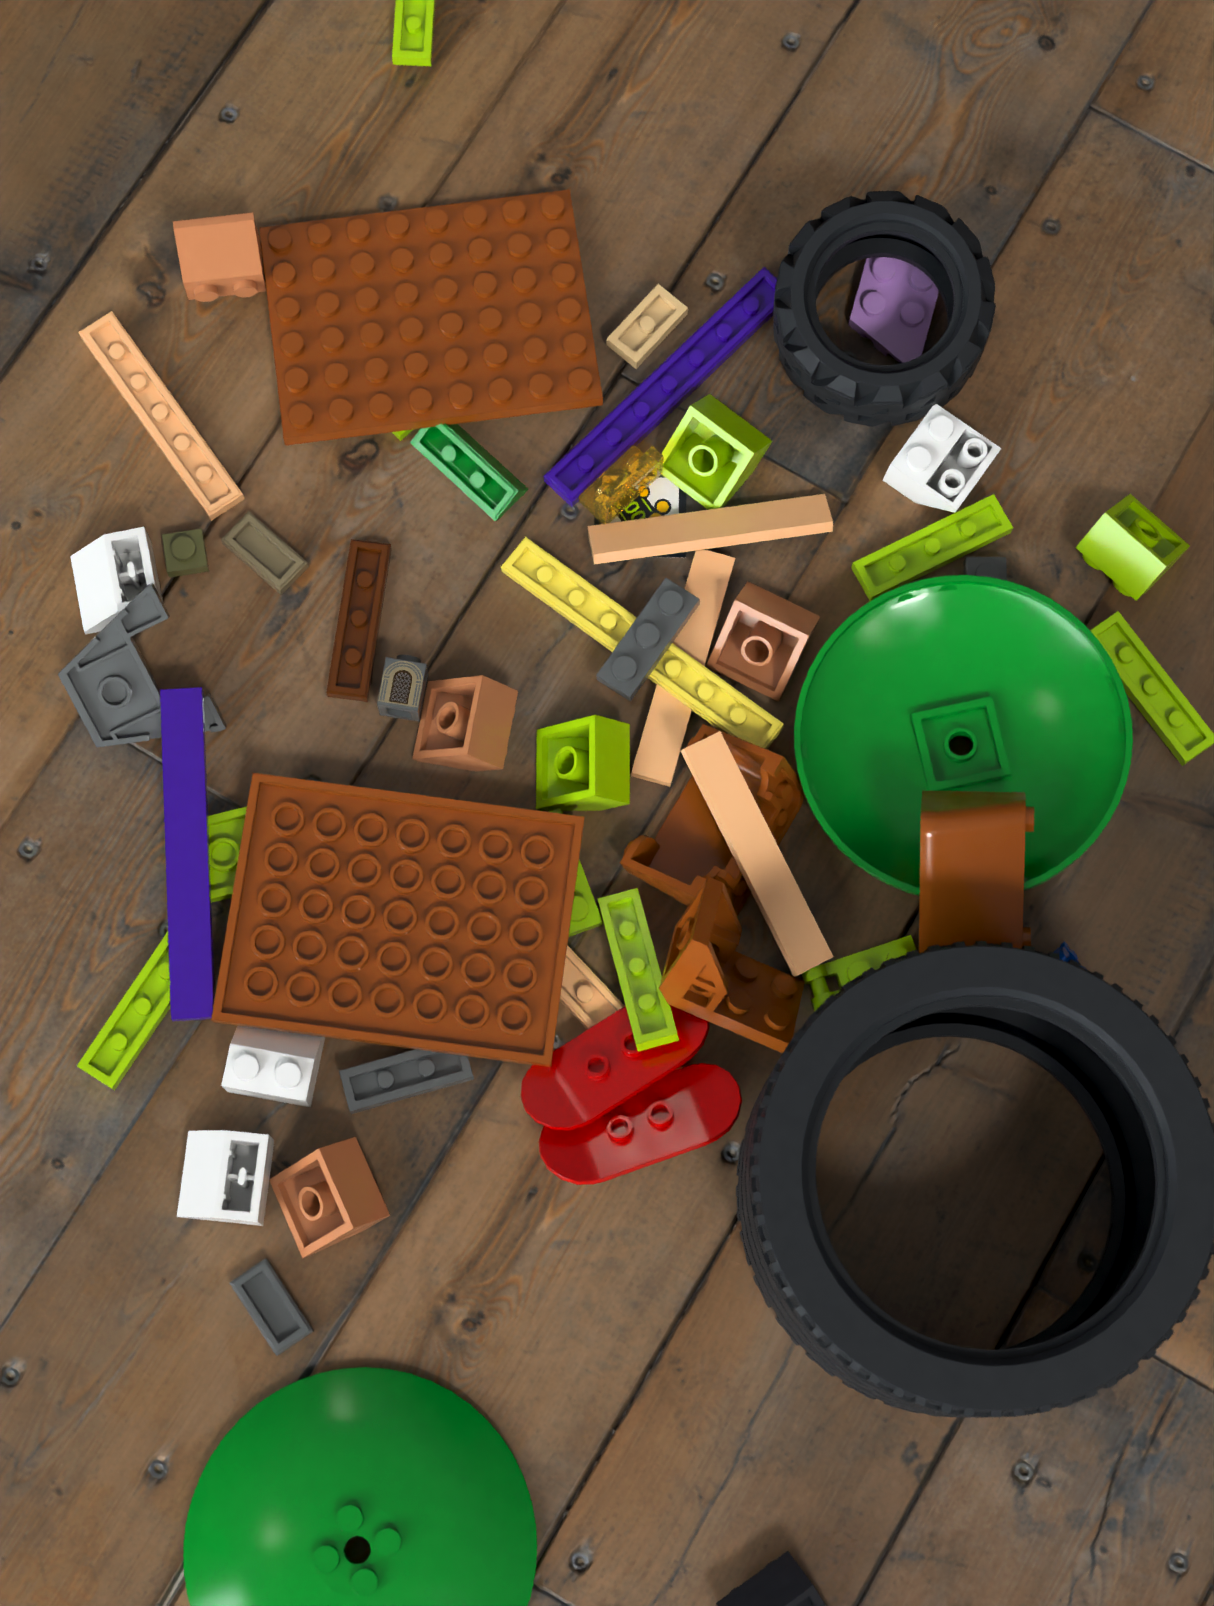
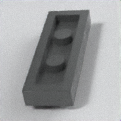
(648, 639)
(402, 1077)

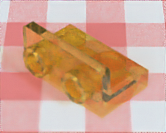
(622, 483)

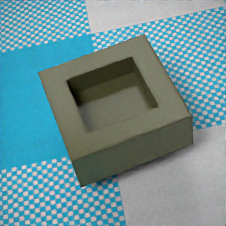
(185, 553)

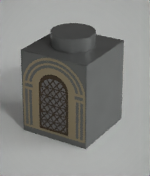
(403, 688)

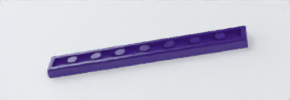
(665, 388)
(187, 854)

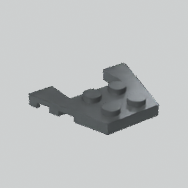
(114, 683)

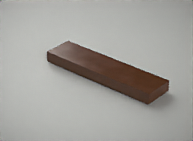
(359, 620)

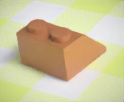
(220, 256)
(762, 641)
(466, 723)
(329, 1196)

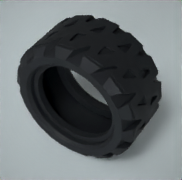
(898, 229)

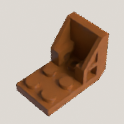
(722, 985)

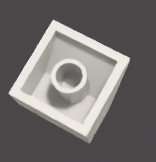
(273, 1065)

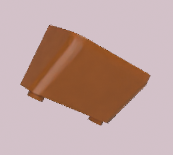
(690, 841)
(973, 867)

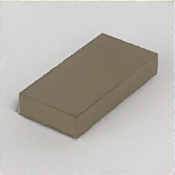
(265, 553)

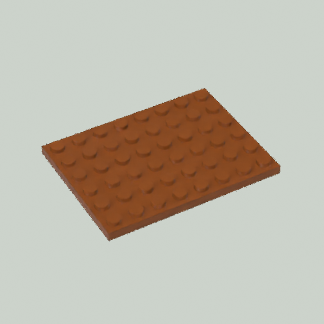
(429, 317)
(399, 920)

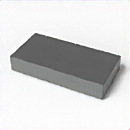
(271, 1307)

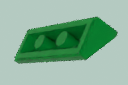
(470, 467)

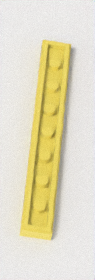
(609, 622)

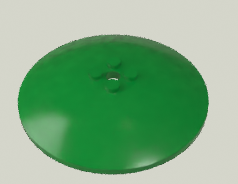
(973, 664)
(368, 1460)

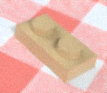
(647, 326)

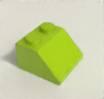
(712, 452)
(1131, 547)
(583, 765)

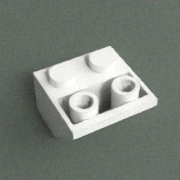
(941, 461)
(112, 575)
(226, 1176)

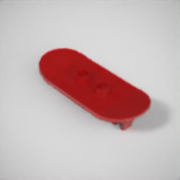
(604, 1070)
(656, 1124)

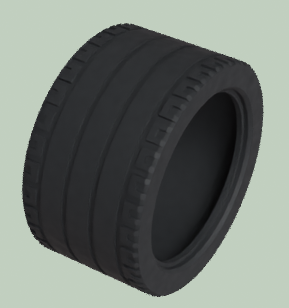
(1139, 1104)

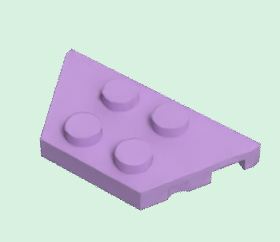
(894, 307)

